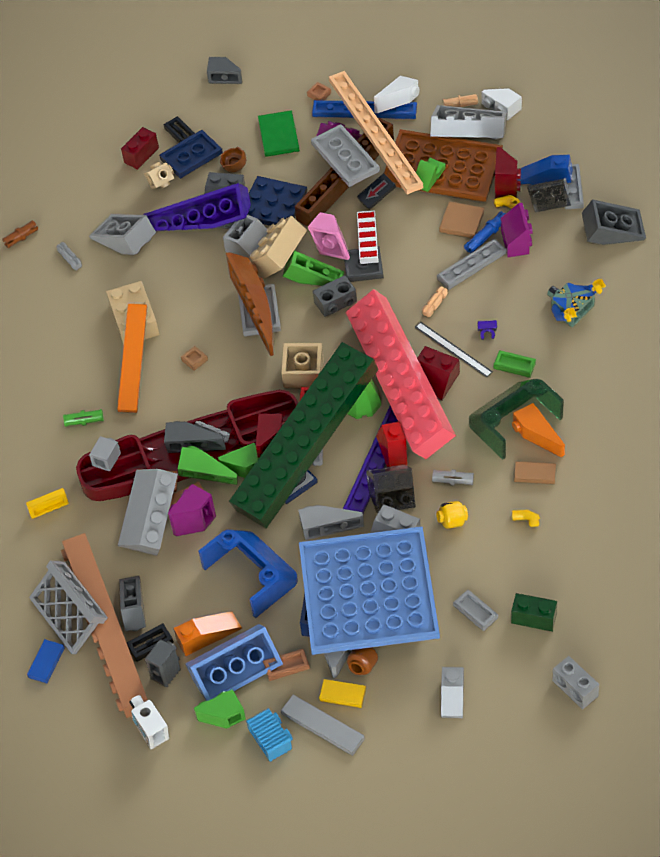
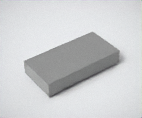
(475, 610)

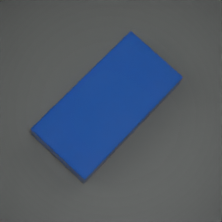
(45, 661)

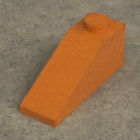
(536, 429)
(205, 630)

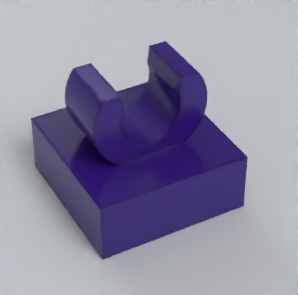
(487, 326)

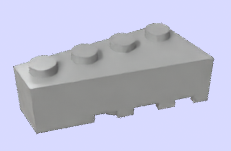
(467, 122)

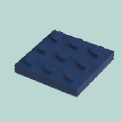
(274, 199)

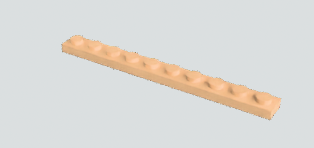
(376, 132)

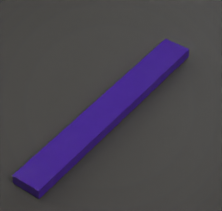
(359, 495)

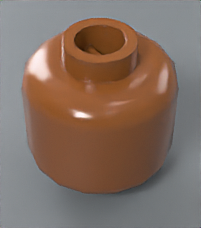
(362, 660)

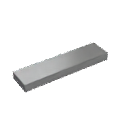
(471, 264)
(322, 725)

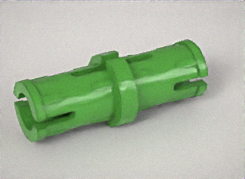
(69, 419)

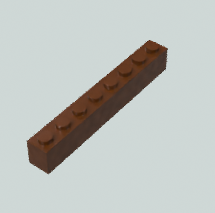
(331, 185)

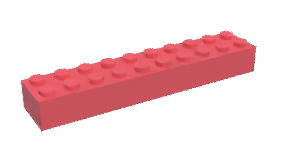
(400, 374)

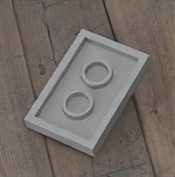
(247, 324)

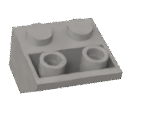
(244, 236)

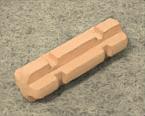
(434, 301)

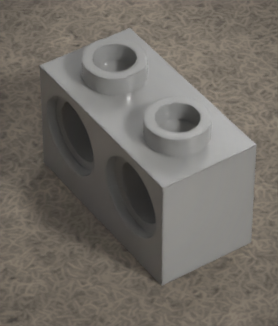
(575, 682)

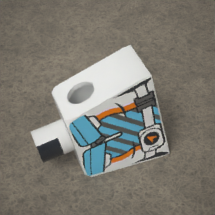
(149, 722)

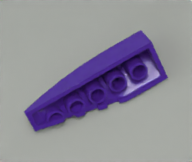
(203, 211)

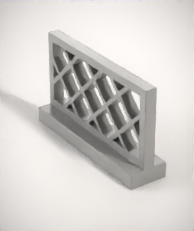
(76, 595)

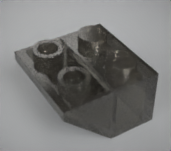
(550, 194)
(391, 487)

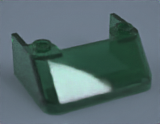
(490, 415)

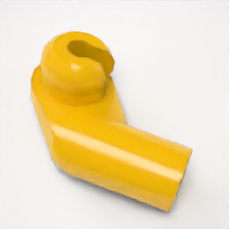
(508, 201)

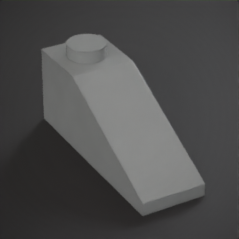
(324, 520)

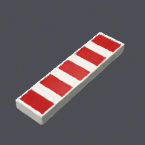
(367, 237)

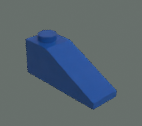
(547, 169)

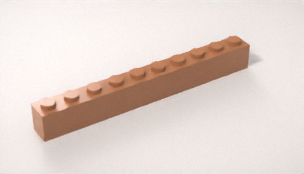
(109, 635)

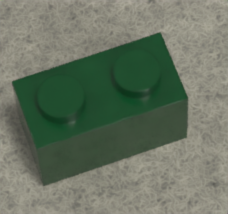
(534, 612)

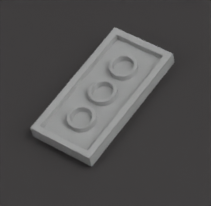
(345, 155)

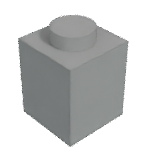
(105, 453)

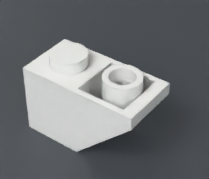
(502, 100)

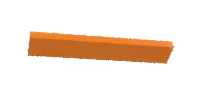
(132, 358)

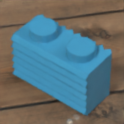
(269, 734)

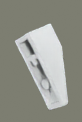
(397, 93)

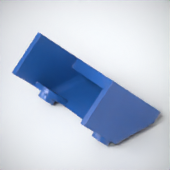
(274, 575)

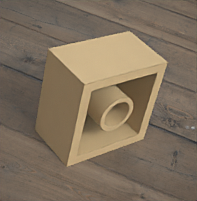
(301, 364)

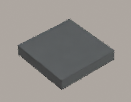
(361, 272)

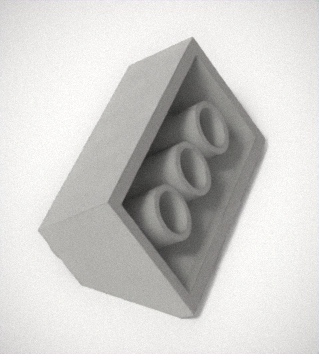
(147, 510)

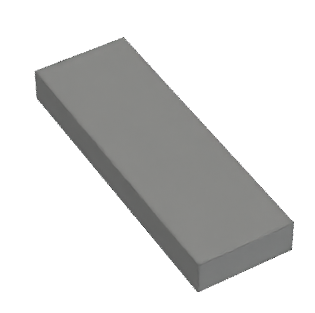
(575, 189)

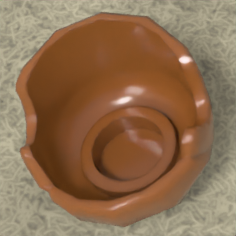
(233, 159)

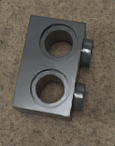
(334, 296)

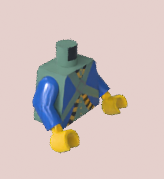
(574, 301)

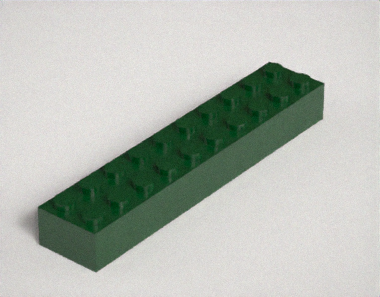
(304, 435)

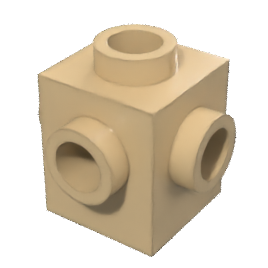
(159, 175)

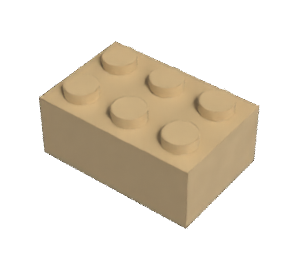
(277, 246)
(131, 294)

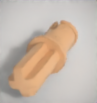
(461, 101)

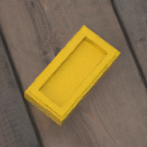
(47, 503)
(342, 693)

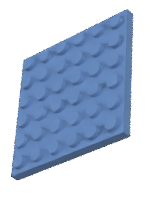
(368, 590)

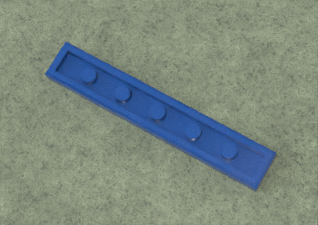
(338, 109)

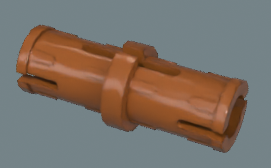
(20, 234)

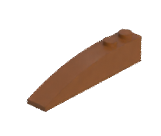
(253, 296)

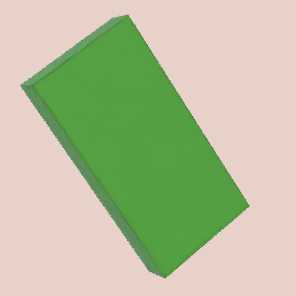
(514, 363)

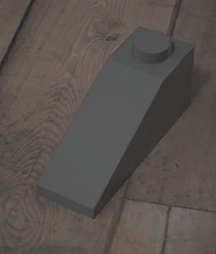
(185, 434)
(132, 603)

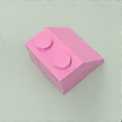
(328, 236)

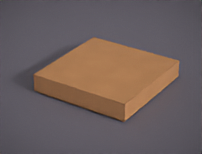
(461, 220)

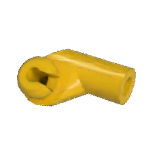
(526, 515)

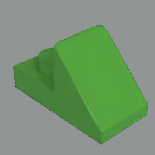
(429, 172)

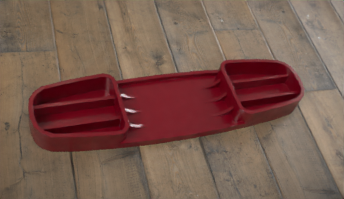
(151, 453)

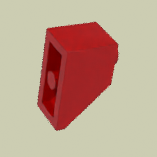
(392, 444)

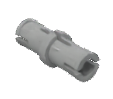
(467, 478)

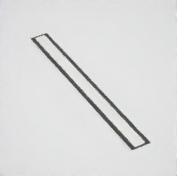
(453, 349)

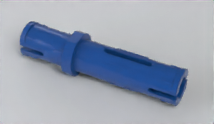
(492, 226)

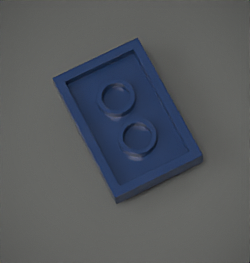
(191, 153)

